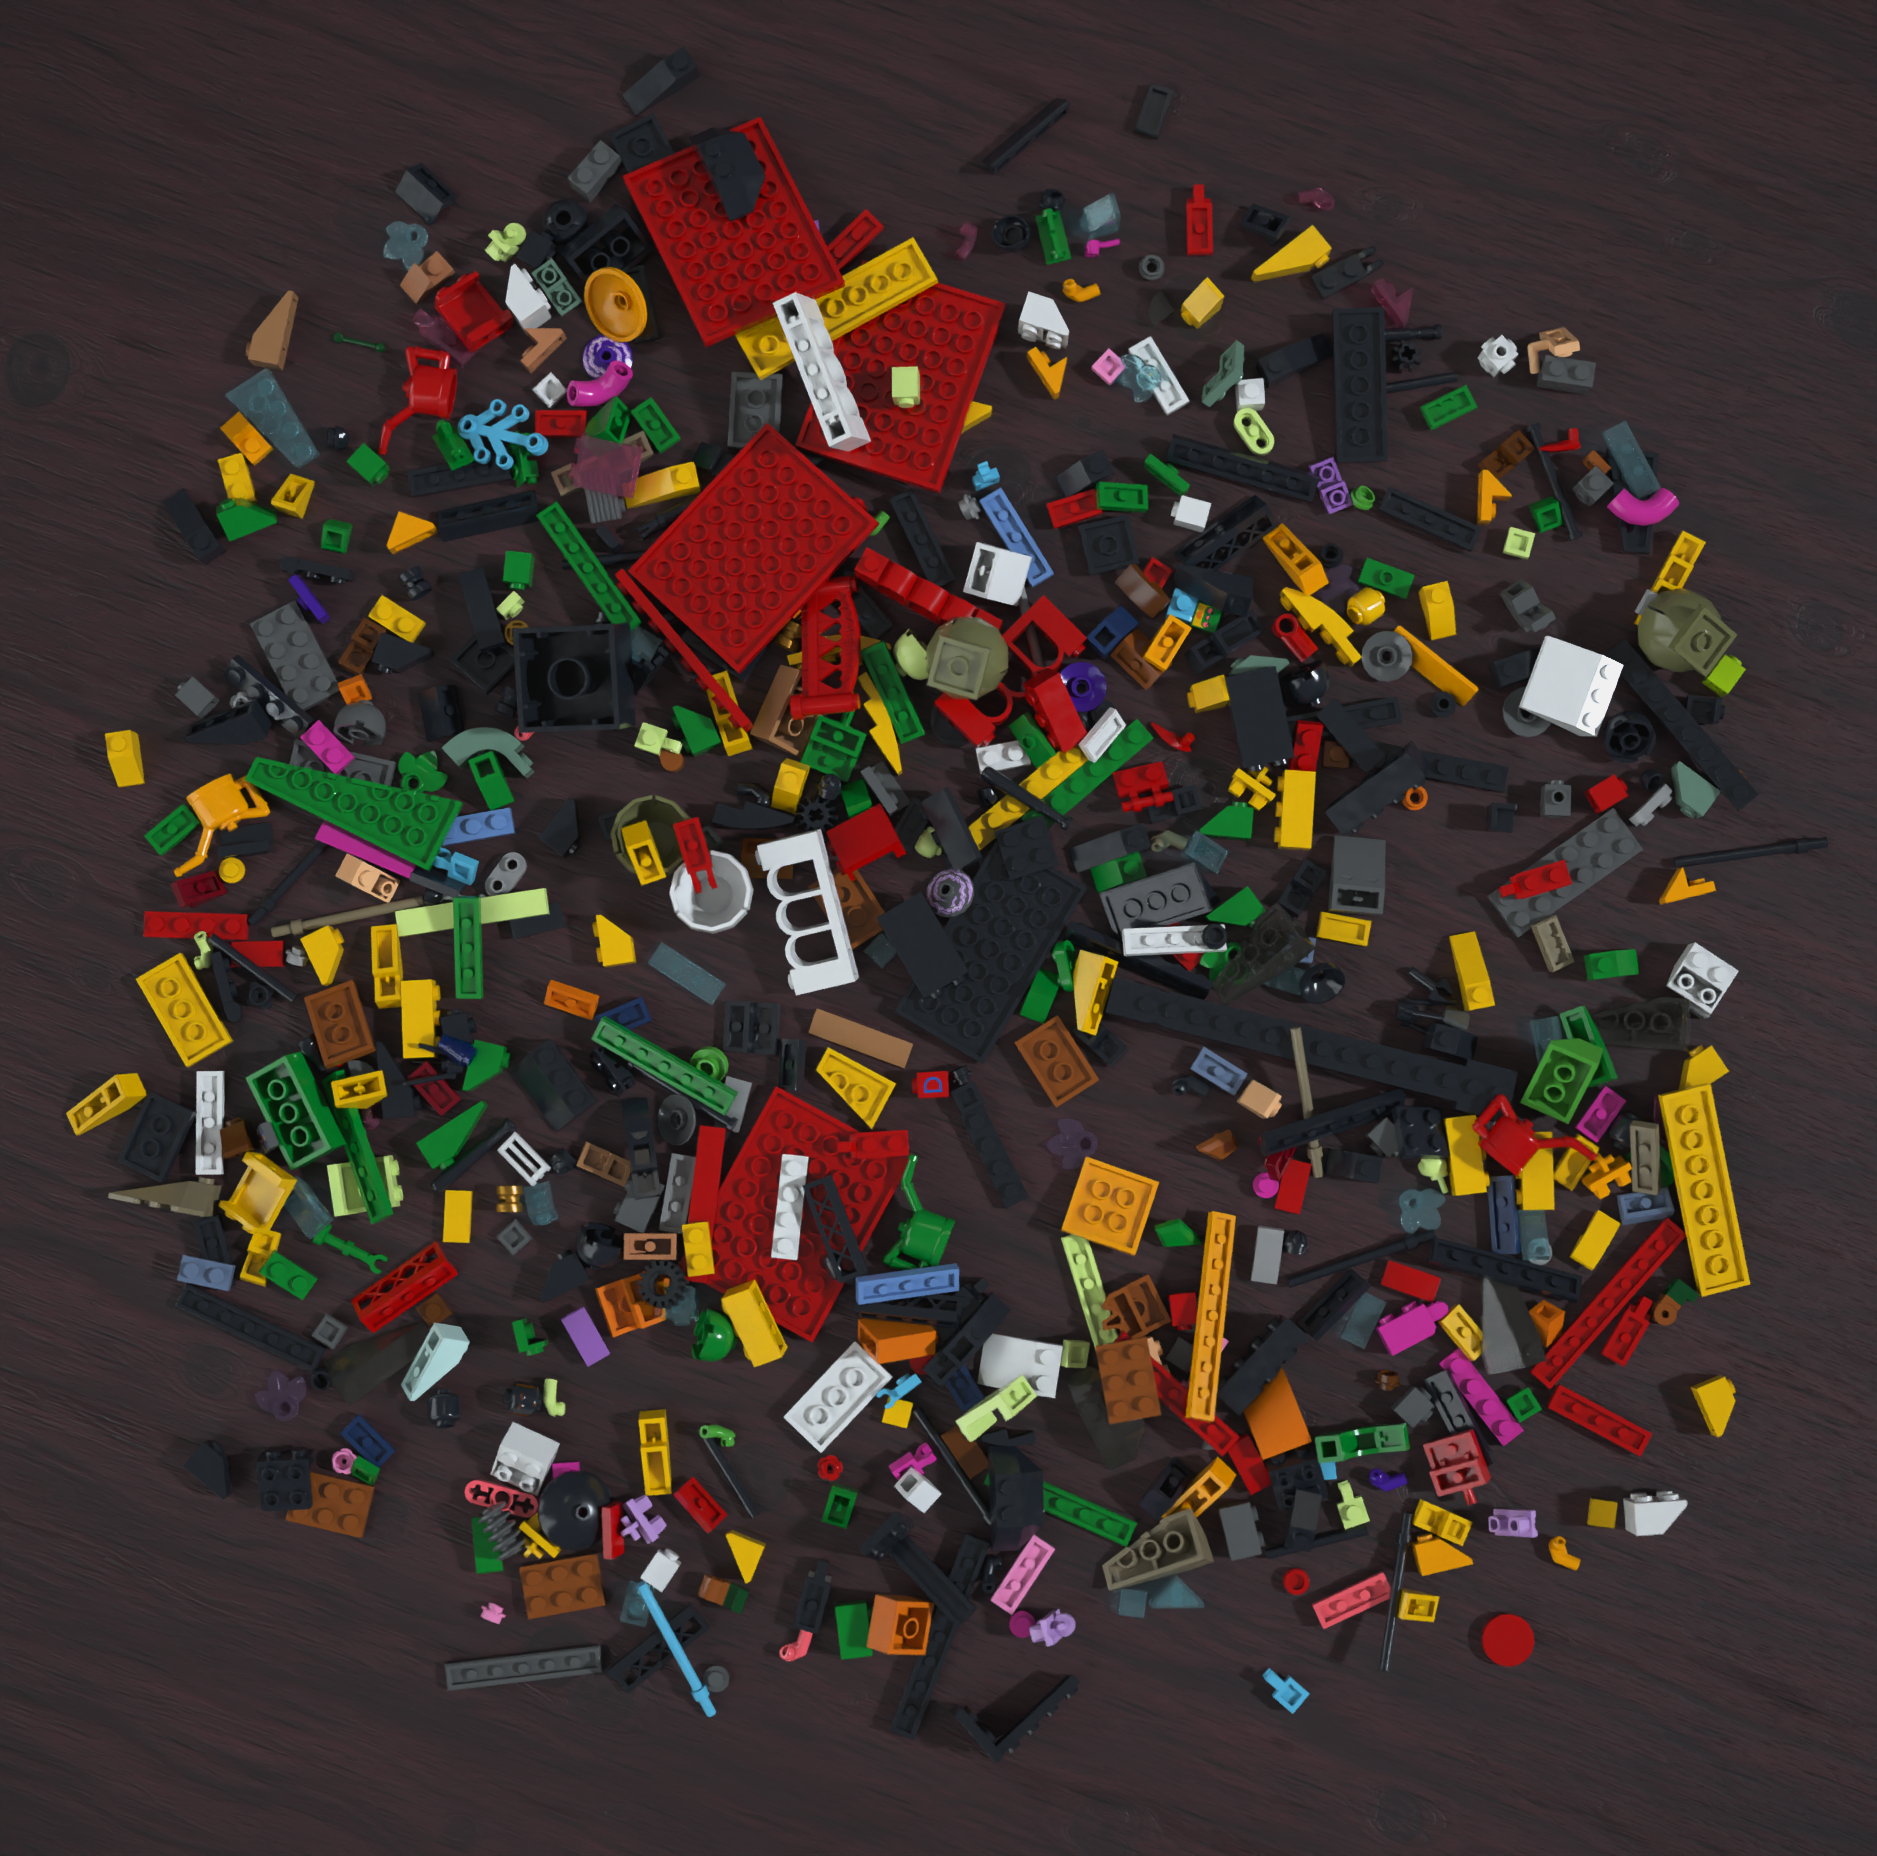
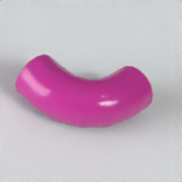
(601, 389)
(1643, 511)

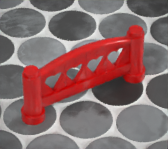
(816, 696)

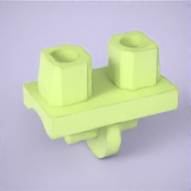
(506, 243)

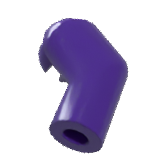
(1385, 1482)

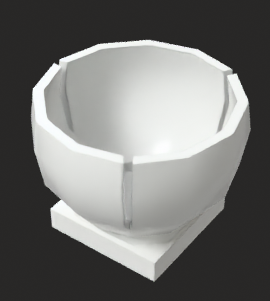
(713, 908)

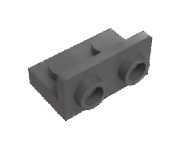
(885, 788)

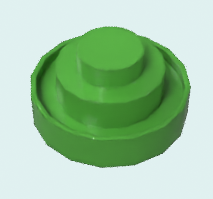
(710, 1061)

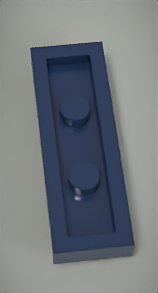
(1503, 1215)

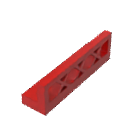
(405, 1291)

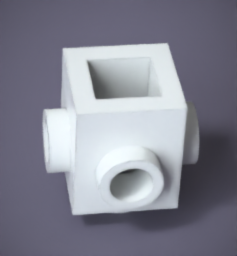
(1492, 361)

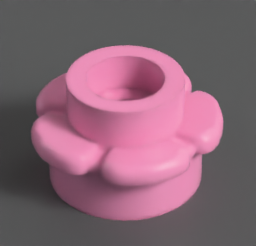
(337, 1459)
(493, 1613)

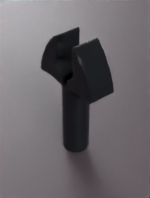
(1432, 986)

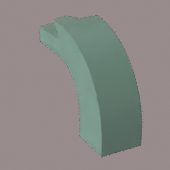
(483, 740)

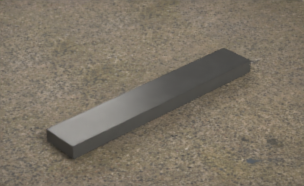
(524, 1667)

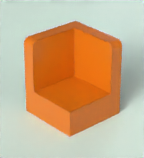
(1548, 1321)

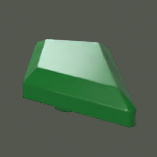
(1176, 1234)

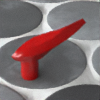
(1567, 445)
(1173, 740)

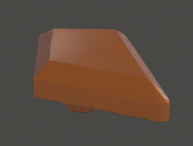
(1219, 1145)

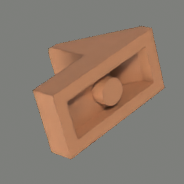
(424, 279)
(547, 342)

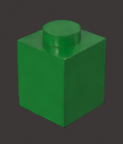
(369, 465)
(518, 570)

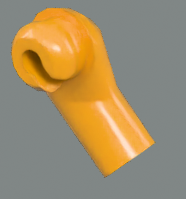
(1079, 293)
(1560, 1555)

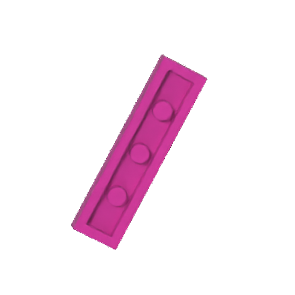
(1481, 1397)

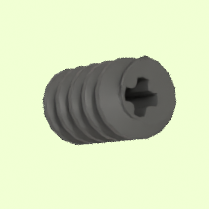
(501, 1530)

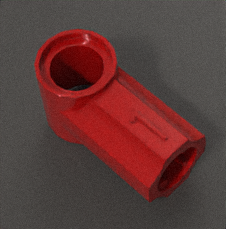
(1296, 640)

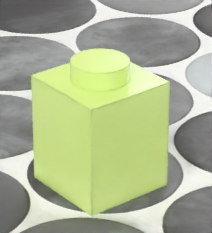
(905, 386)

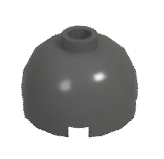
(360, 722)

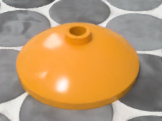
(615, 304)

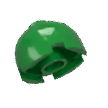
(714, 1336)

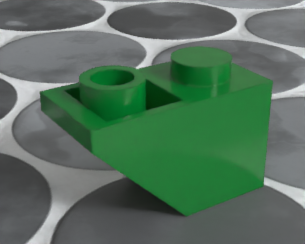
(698, 731)
(491, 780)

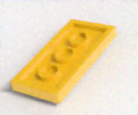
(184, 1010)

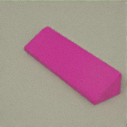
(359, 847)

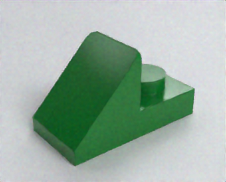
(1118, 872)

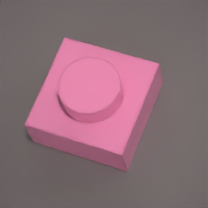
(1108, 367)

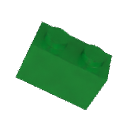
(853, 1628)

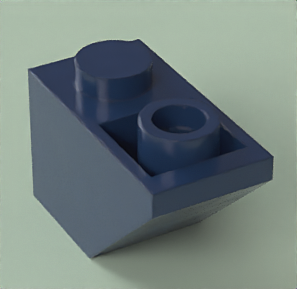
(1111, 632)

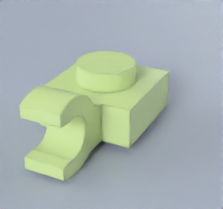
(654, 740)
(1351, 1509)

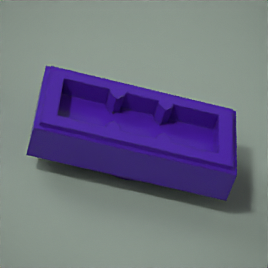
(308, 600)

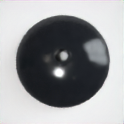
(560, 1508)

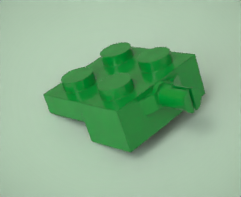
(834, 747)

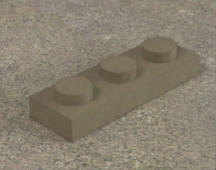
(1645, 1157)

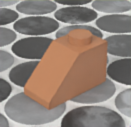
(650, 1246)

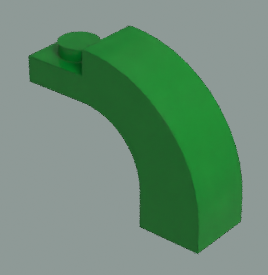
(1361, 1441)

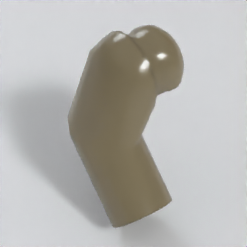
(1166, 839)

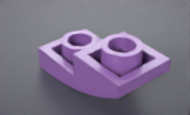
(1330, 485)
(585, 1336)

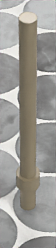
(299, 927)
(1314, 1149)

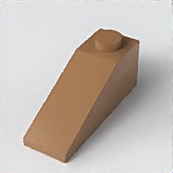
(272, 337)

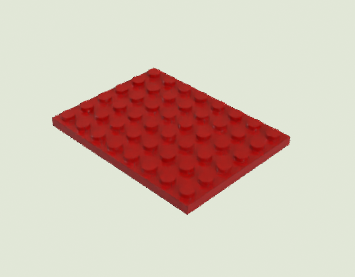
(738, 267)
(949, 341)
(753, 548)
(799, 1289)

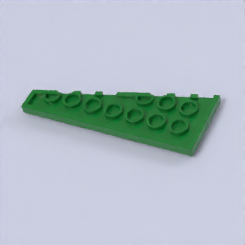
(387, 816)

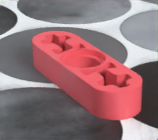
(485, 1486)

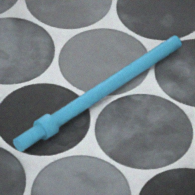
(698, 1690)

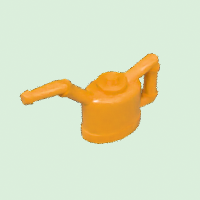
(222, 807)

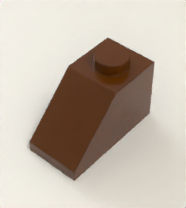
(238, 1139)

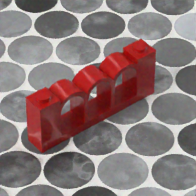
(915, 592)
(1056, 629)

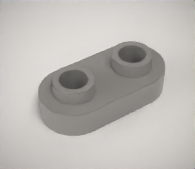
(1659, 798)
(506, 876)

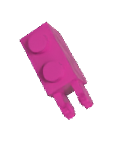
(1410, 1326)

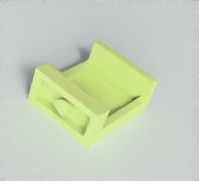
(345, 1191)
(1009, 1401)

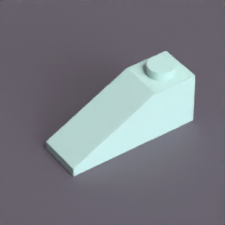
(436, 1357)

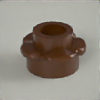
(1387, 1379)

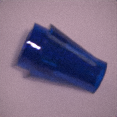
(459, 1050)

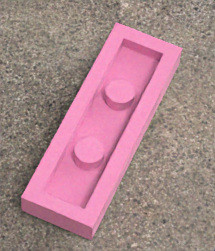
(1022, 1574)

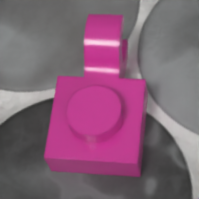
(917, 1461)

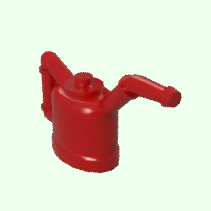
(428, 388)
(1513, 1141)

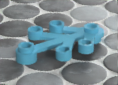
(498, 432)

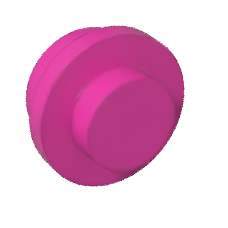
(1264, 1186)
(1020, 1624)

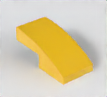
(1594, 1240)
(258, 1251)
(1441, 1522)

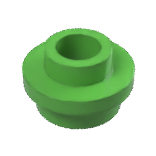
(1362, 498)

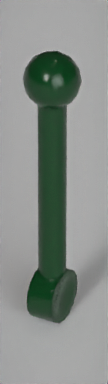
(339, 338)

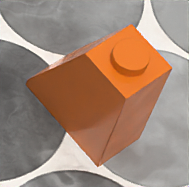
(895, 1341)

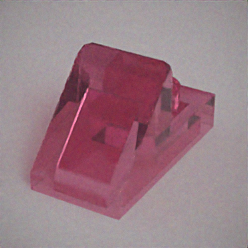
(1396, 307)

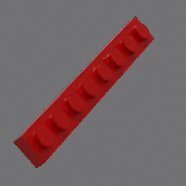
(689, 659)
(1608, 1302)

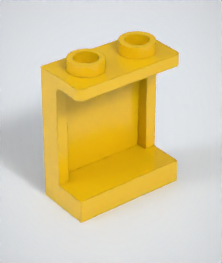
(259, 1194)

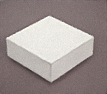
(550, 390)

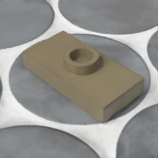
(1552, 943)

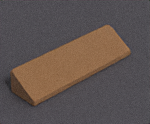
(860, 1038)

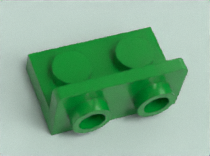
(524, 1333)

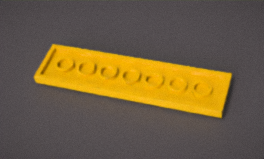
(866, 294)
(1704, 1189)

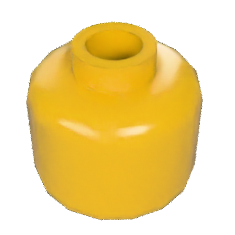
(1366, 606)

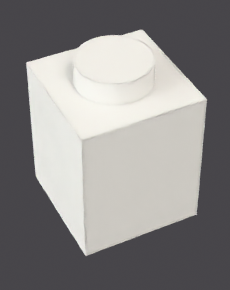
(1250, 394)
(1190, 513)
(917, 1489)
(661, 1569)

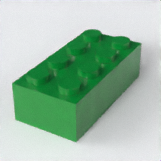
(295, 1110)

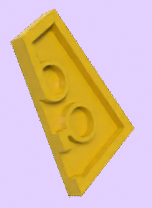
(856, 1084)

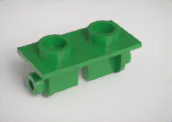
(1052, 236)
(452, 445)
(522, 469)

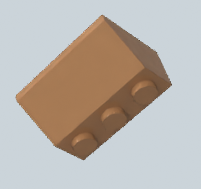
(775, 723)

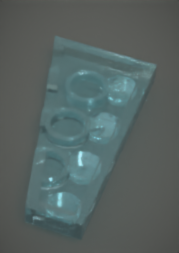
(271, 412)

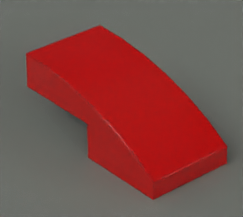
(1411, 1281)
(1249, 1464)

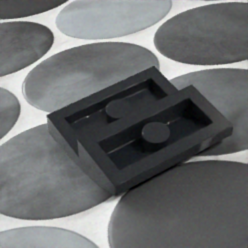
(752, 1027)

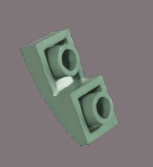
(556, 287)

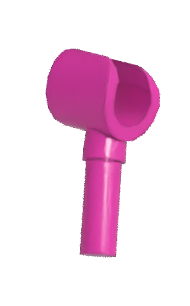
(1093, 246)

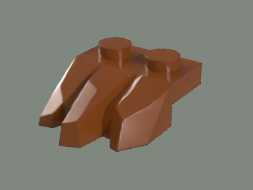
(1135, 1308)

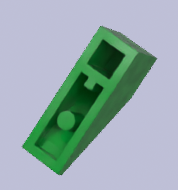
(447, 1141)

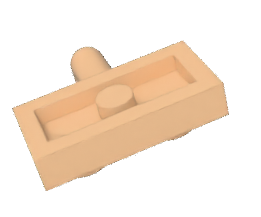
(1557, 341)

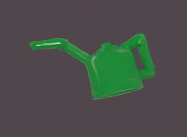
(923, 1234)

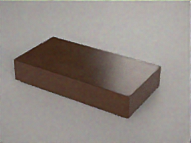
(966, 1453)

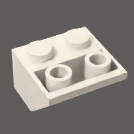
(524, 302)
(1043, 322)
(997, 574)
(1701, 977)
(524, 1458)
(1652, 1514)

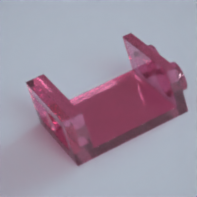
(606, 466)

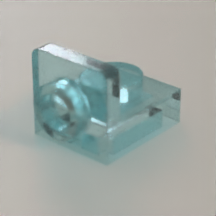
(540, 1203)
(634, 1608)

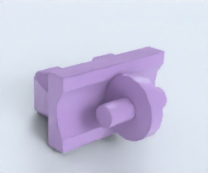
(635, 1511)
(1513, 1522)
(1052, 1627)

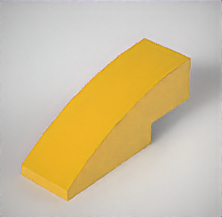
(734, 740)
(386, 965)
(655, 1452)

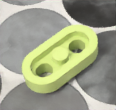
(1254, 432)

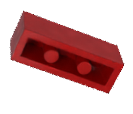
(1054, 710)

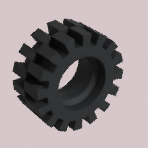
(648, 1284)

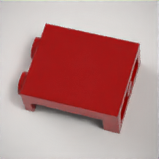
(472, 312)
(863, 840)

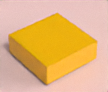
(898, 1413)
(1602, 1513)

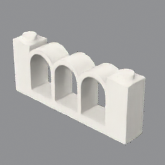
(821, 372)
(825, 973)

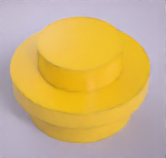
(231, 870)

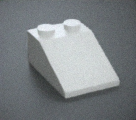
(1010, 1357)

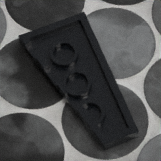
(1634, 538)

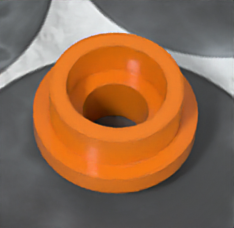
(1423, 797)

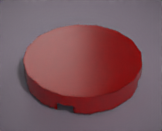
(1507, 1639)

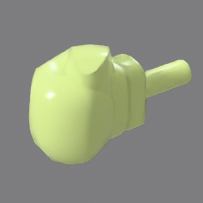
(926, 845)
(1436, 1170)

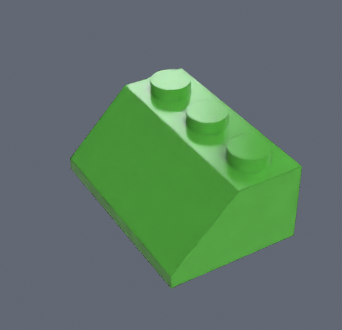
(1562, 1077)

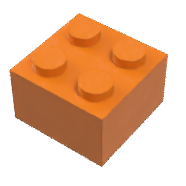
(900, 1624)

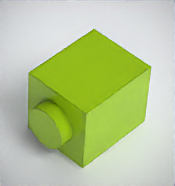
(1724, 675)

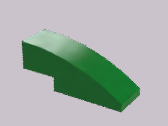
(1580, 1025)

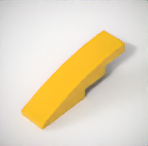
(1677, 565)
(883, 731)

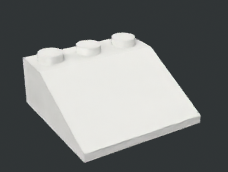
(1571, 686)

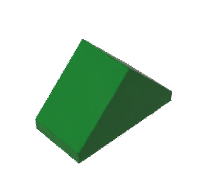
(856, 798)
(1040, 996)
(840, 1505)

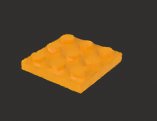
(1110, 1206)

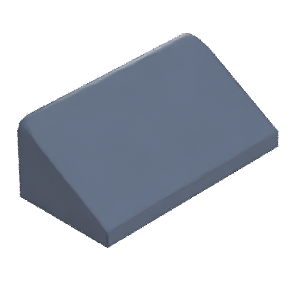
(1644, 1207)

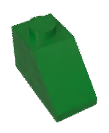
(610, 421)
(243, 517)
(1231, 823)
(1238, 910)
(1611, 964)
(486, 1064)

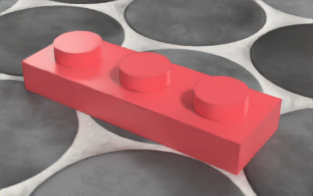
(1352, 1600)

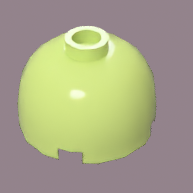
(911, 656)

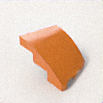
(624, 1306)
(1276, 1418)

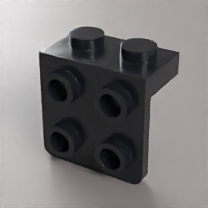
(1295, 1469)
(285, 1479)

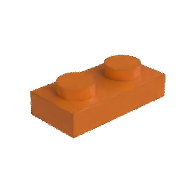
(571, 1000)

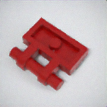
(1139, 781)

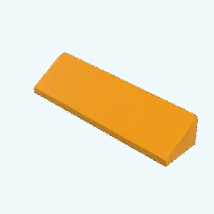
(1438, 670)

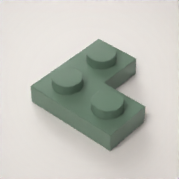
(1229, 373)

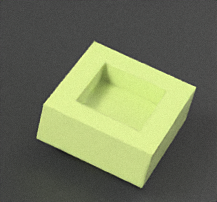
(1518, 543)
(511, 606)
(1074, 1353)

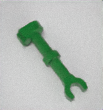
(348, 1248)

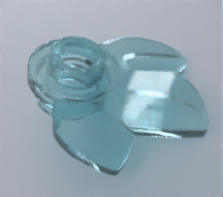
(402, 245)
(1137, 377)
(1424, 1211)

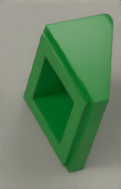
(1546, 514)
(336, 535)

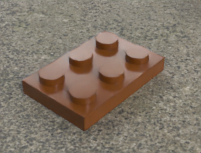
(857, 905)
(339, 1024)
(1056, 1061)
(1128, 1380)
(337, 1505)
(562, 1585)

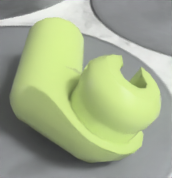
(206, 949)
(549, 1398)

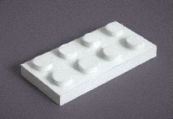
(837, 1397)

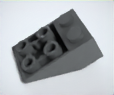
(1357, 876)

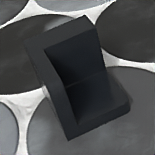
(1500, 817)

